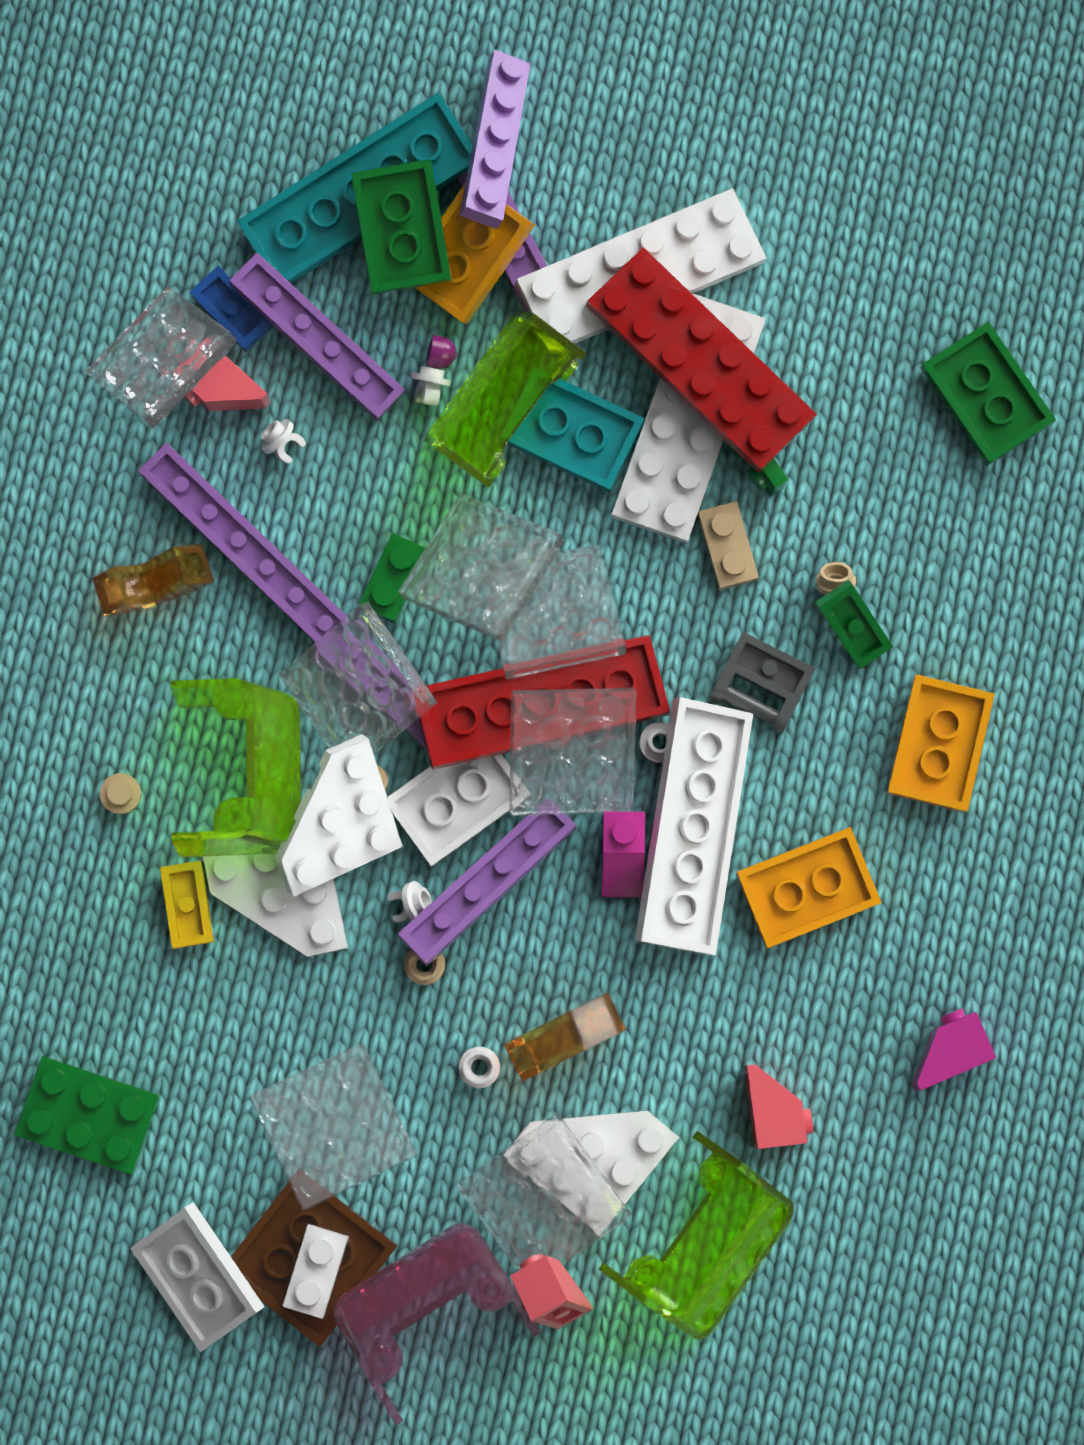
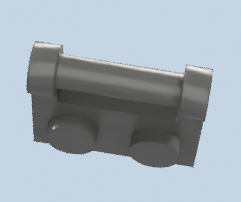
(768, 670)

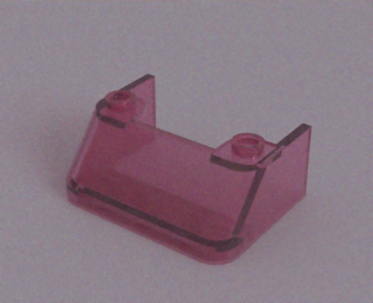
(414, 1288)

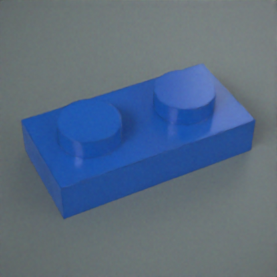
(230, 309)

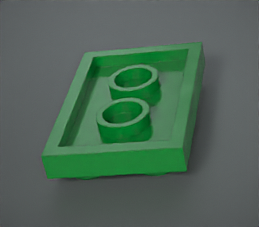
(401, 226)
(988, 393)
(87, 1115)

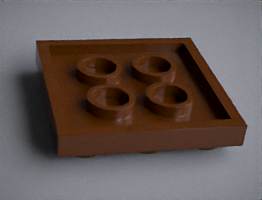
(274, 1243)

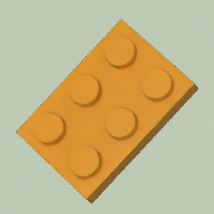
(475, 257)
(940, 743)
(808, 887)

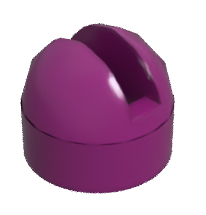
(440, 352)

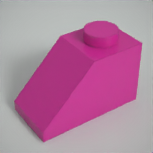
(623, 854)
(953, 1049)

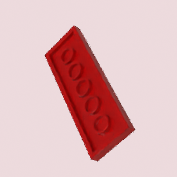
(701, 360)
(475, 710)

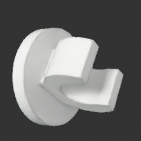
(429, 386)
(277, 436)
(414, 899)

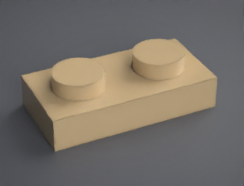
(728, 545)

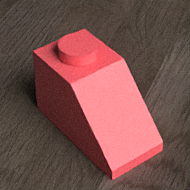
(227, 389)
(775, 1112)
(549, 1292)

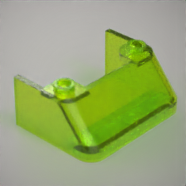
(501, 394)
(272, 768)
(714, 1249)

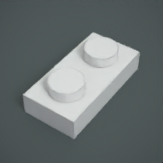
(315, 1271)

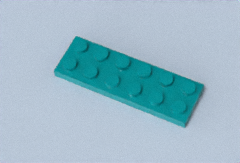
(320, 211)

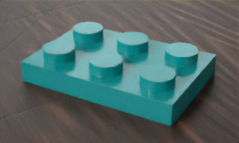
(579, 434)

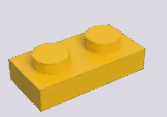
(187, 904)

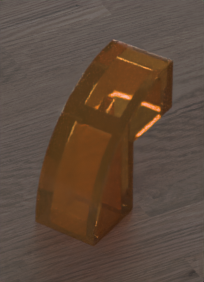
(153, 582)
(564, 1037)

